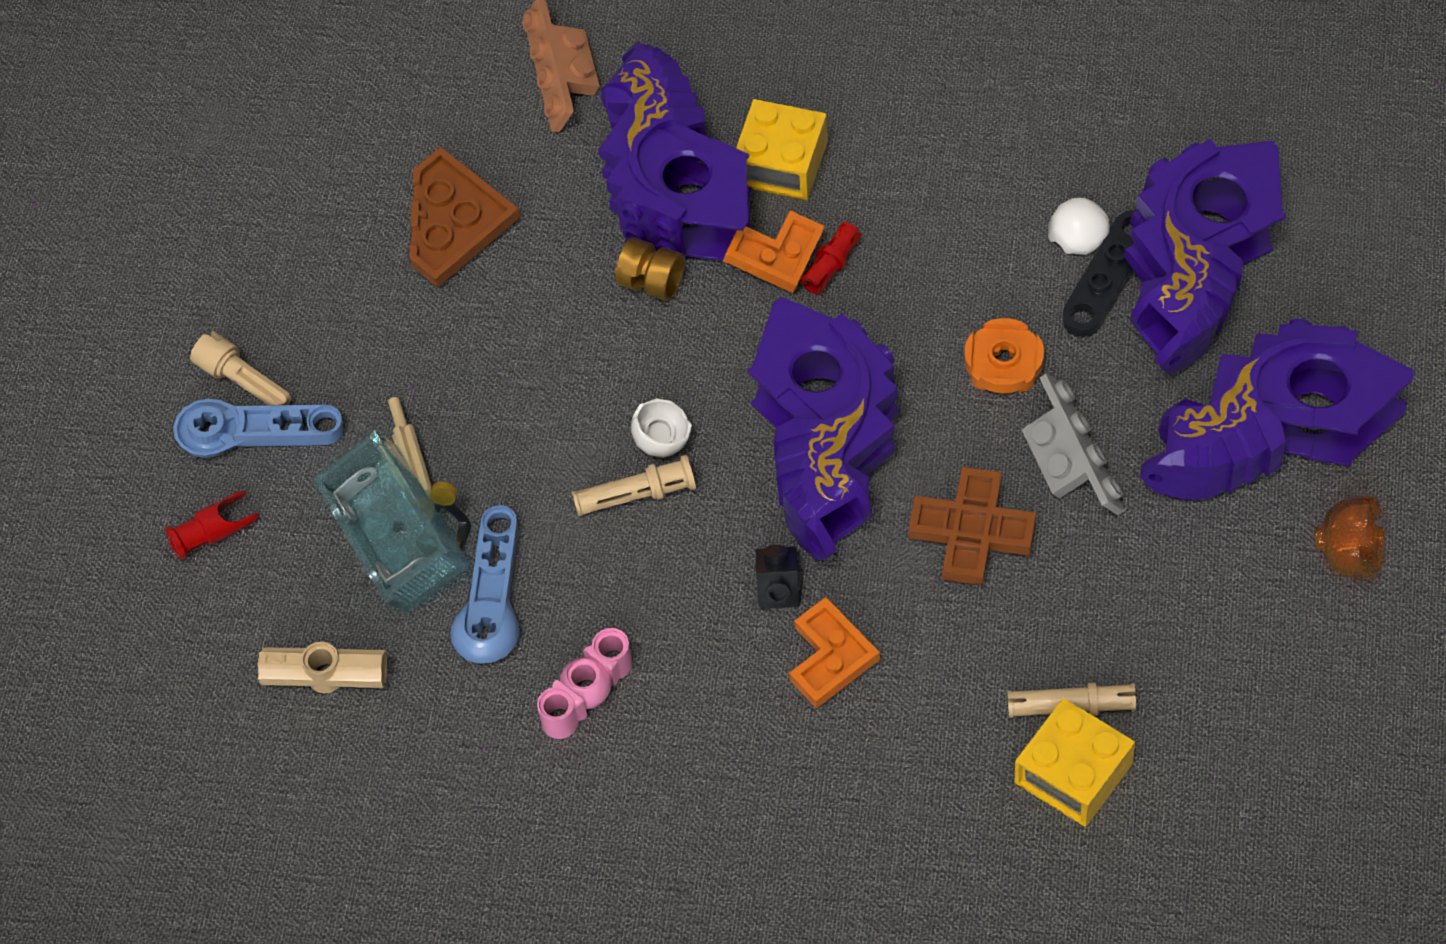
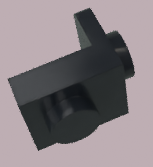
(777, 577)

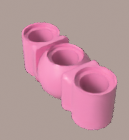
(576, 699)

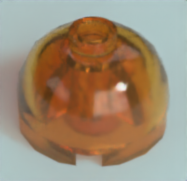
(1352, 537)

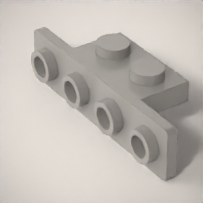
(1065, 450)

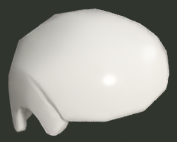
(1078, 226)
(660, 428)

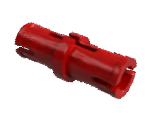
(831, 258)

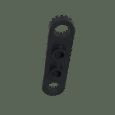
(1101, 280)

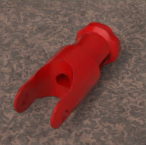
(206, 527)

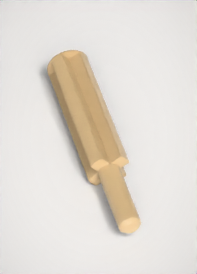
(407, 442)

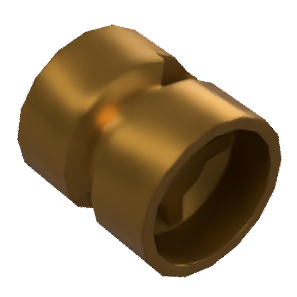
(646, 268)

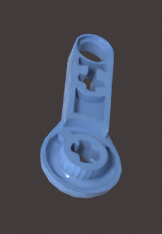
(251, 426)
(490, 595)

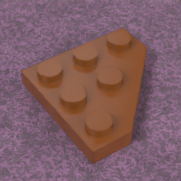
(452, 216)

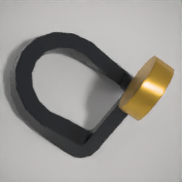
(444, 495)

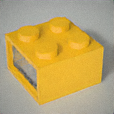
(783, 148)
(1074, 762)

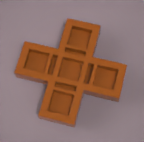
(972, 525)

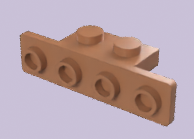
(561, 63)

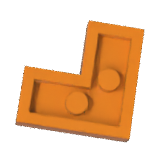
(776, 260)
(840, 655)

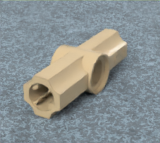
(299, 667)

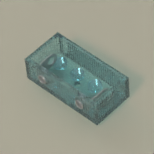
(372, 494)

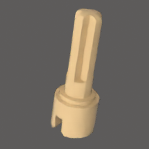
(222, 360)

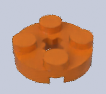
(998, 375)

